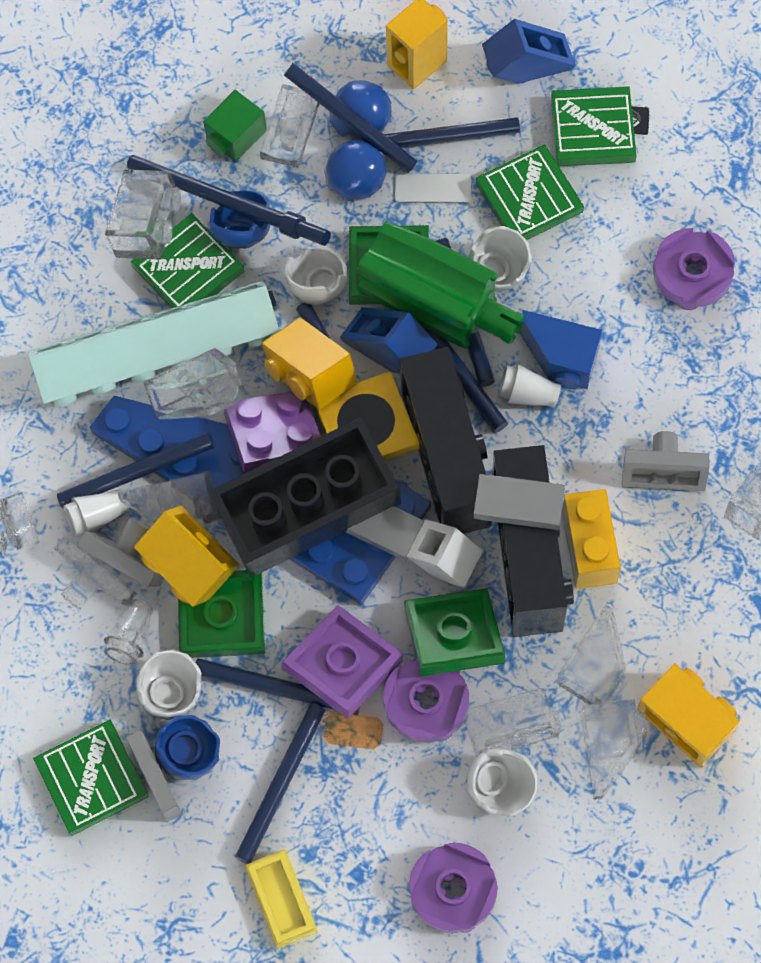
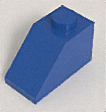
(527, 52)
(387, 336)
(562, 348)

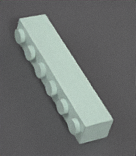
(153, 343)

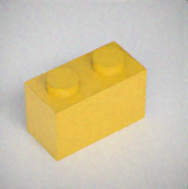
(417, 42)
(309, 363)
(591, 539)
(186, 556)
(689, 714)

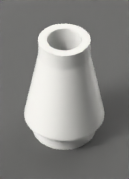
(527, 388)
(93, 511)

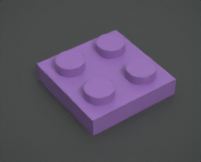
(269, 427)
(342, 661)

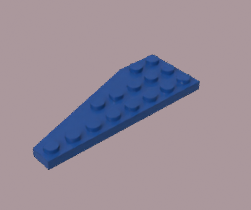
(340, 562)

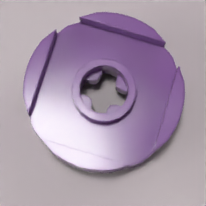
(689, 289)
(428, 724)
(444, 864)

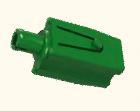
(435, 286)

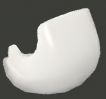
(503, 252)
(316, 275)
(169, 684)
(502, 782)

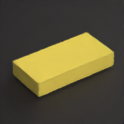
(281, 899)

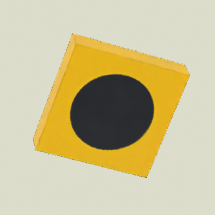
(381, 410)

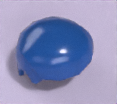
(368, 101)
(355, 170)
(238, 229)
(187, 747)

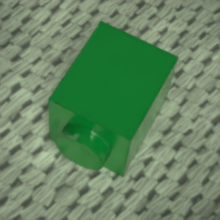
(234, 126)

